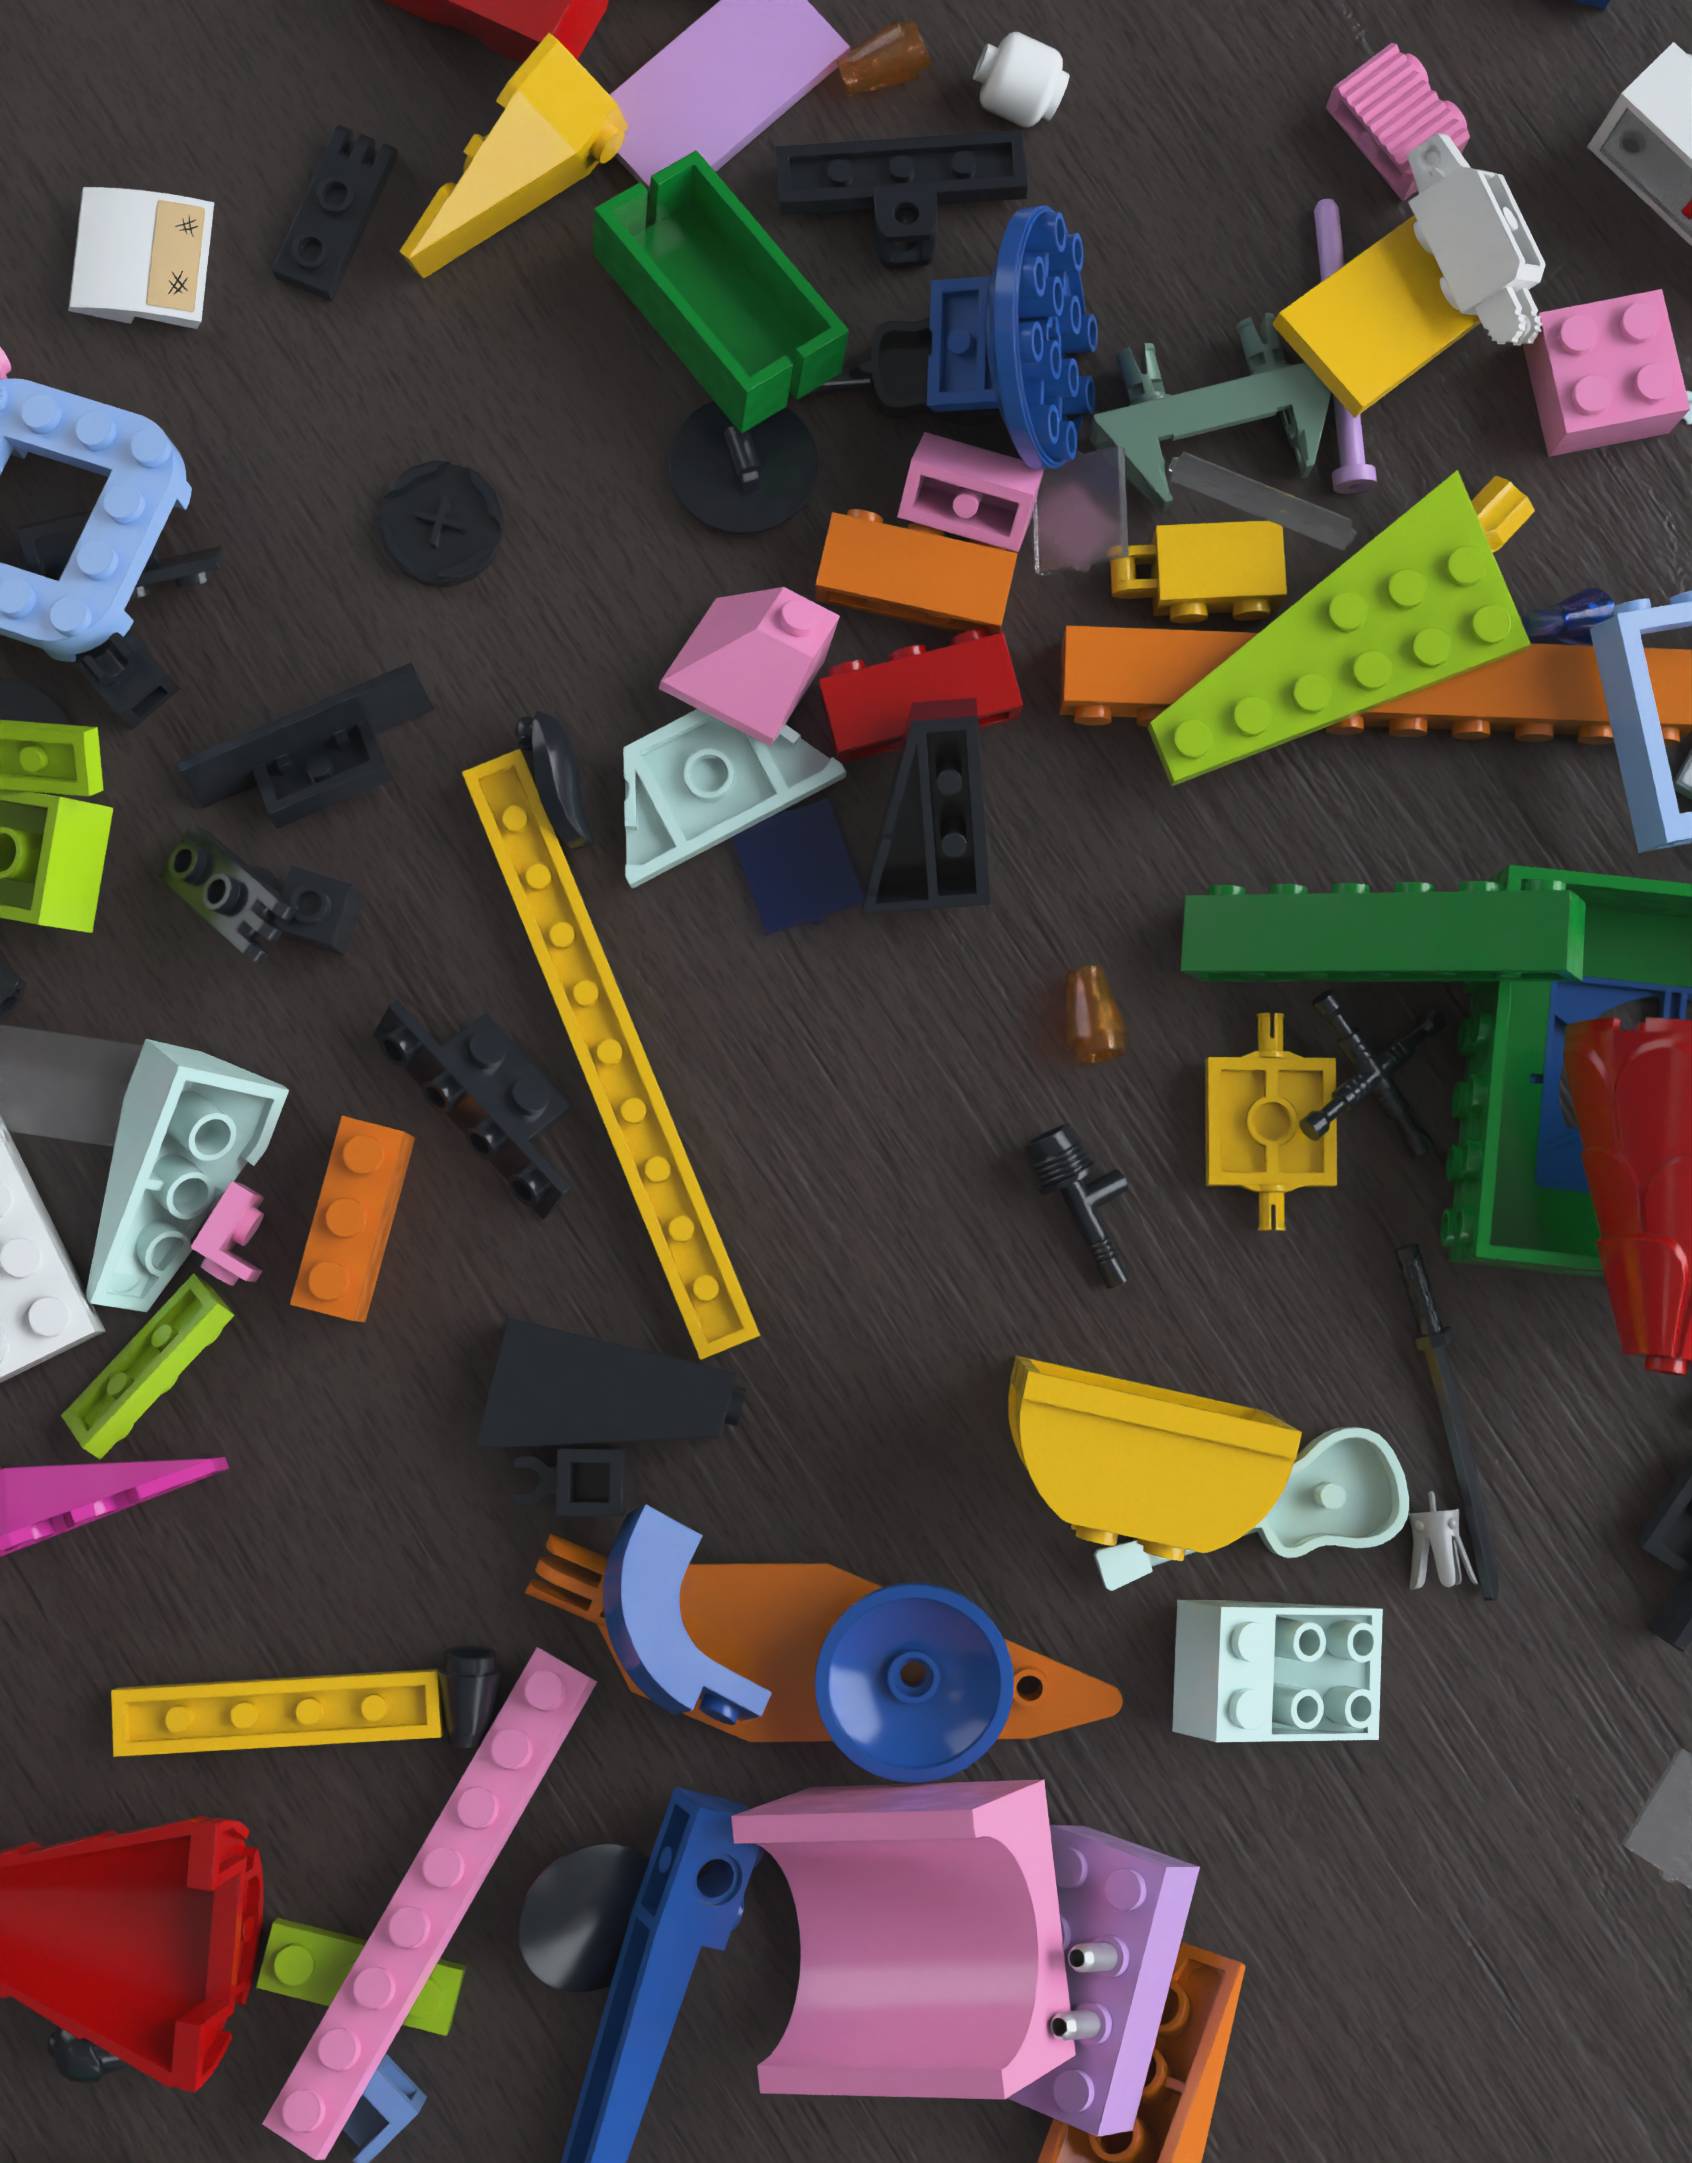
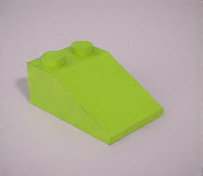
(51, 859)

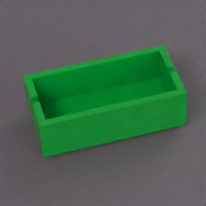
(719, 291)

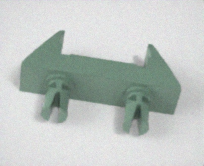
(1162, 416)

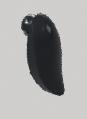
(557, 777)

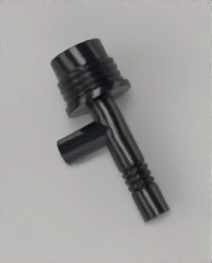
(1060, 1165)

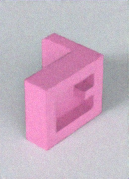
(231, 1222)

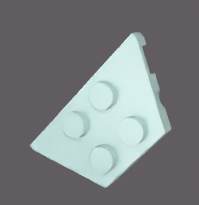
(706, 784)

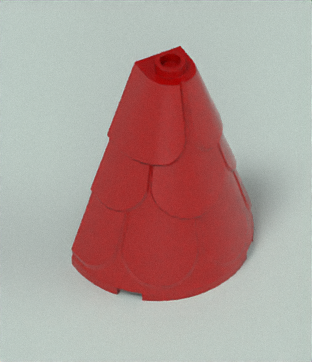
(1637, 1158)
(136, 1940)

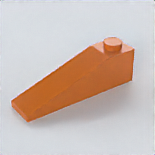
(1181, 2073)

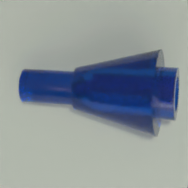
(1571, 618)

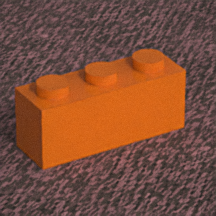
(914, 574)
(353, 1219)

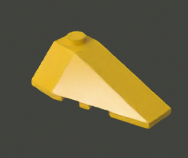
(544, 142)

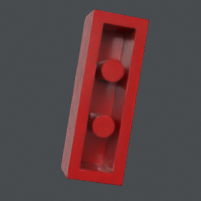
(872, 704)

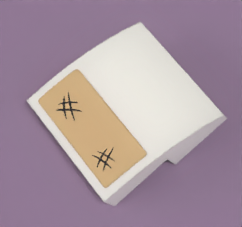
(141, 256)

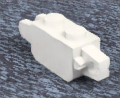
(1477, 240)

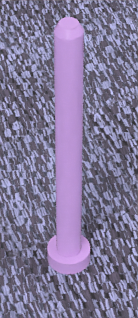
(1353, 474)

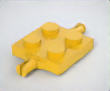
(1255, 1121)

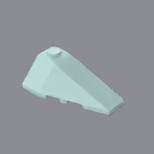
(177, 1147)

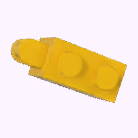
(1207, 570)

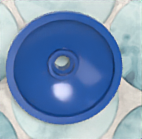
(925, 1725)

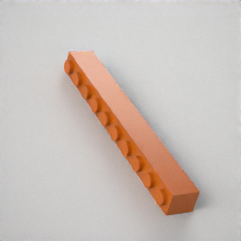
(1530, 693)

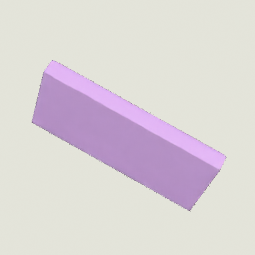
(723, 82)

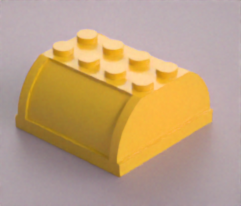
(1146, 1458)

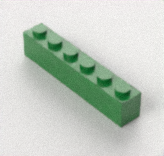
(1385, 935)

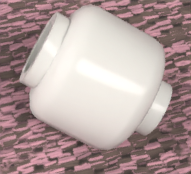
(1021, 79)

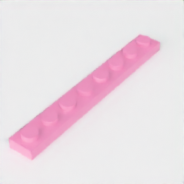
(429, 1905)

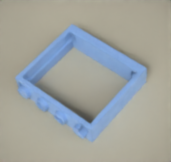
(1636, 719)

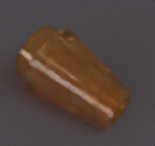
(885, 59)
(1093, 1018)

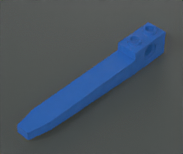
(655, 1963)

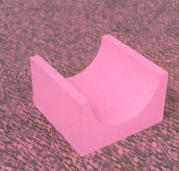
(918, 1939)

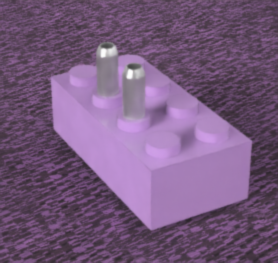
(1120, 1943)

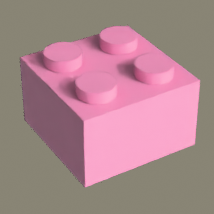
(1606, 373)

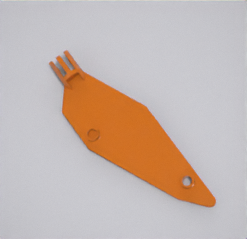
(770, 1630)

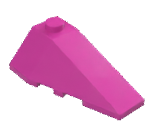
(58, 1498)

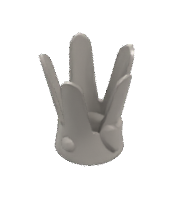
(1442, 1531)

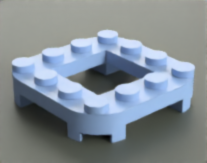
(121, 531)

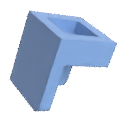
(383, 2110)

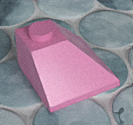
(753, 659)

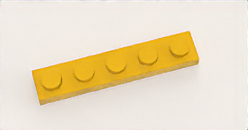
(276, 1712)

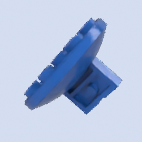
(1009, 335)

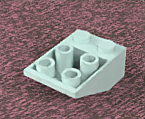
(1276, 1671)

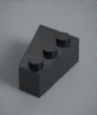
(934, 819)

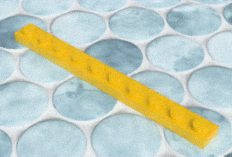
(611, 1055)

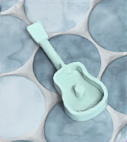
(1339, 1493)

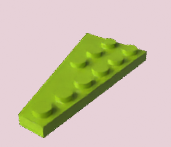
(1380, 627)

